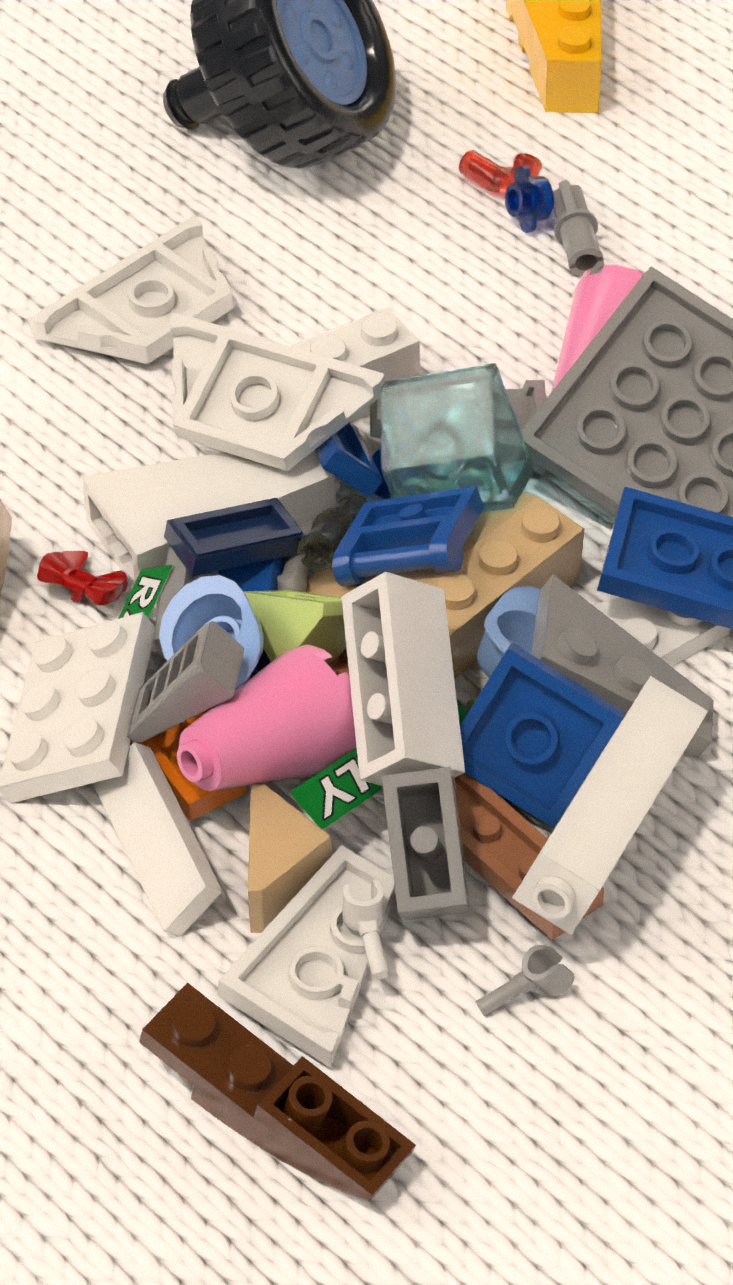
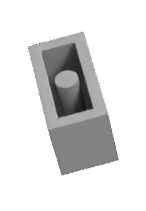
(426, 843)

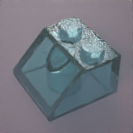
(453, 435)

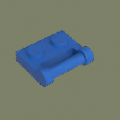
(408, 535)

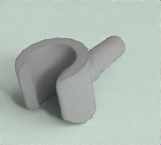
(539, 970)

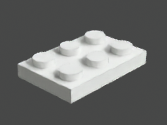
(77, 708)

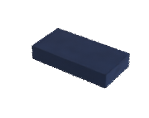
(233, 536)

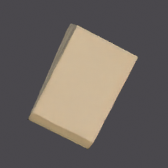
(283, 854)

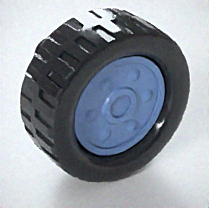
(288, 76)

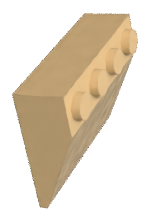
(500, 553)

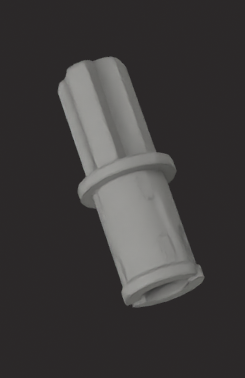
(576, 229)

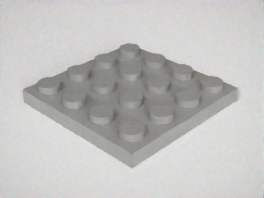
(646, 404)

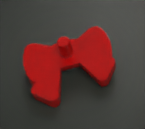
(67, 568)

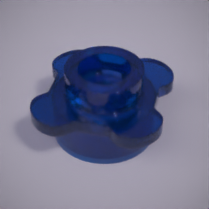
(529, 199)

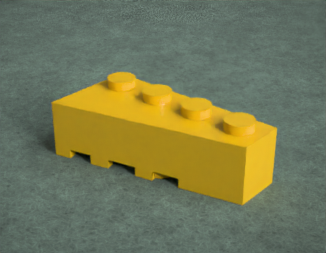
(562, 50)

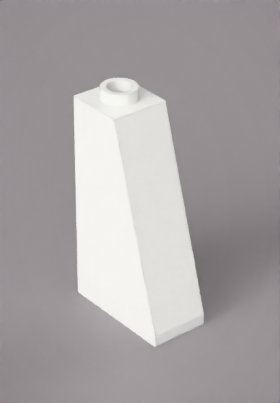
(133, 504)
(610, 805)

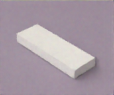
(159, 841)

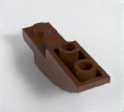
(272, 1103)

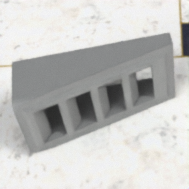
(189, 683)

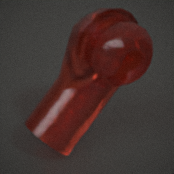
(493, 176)

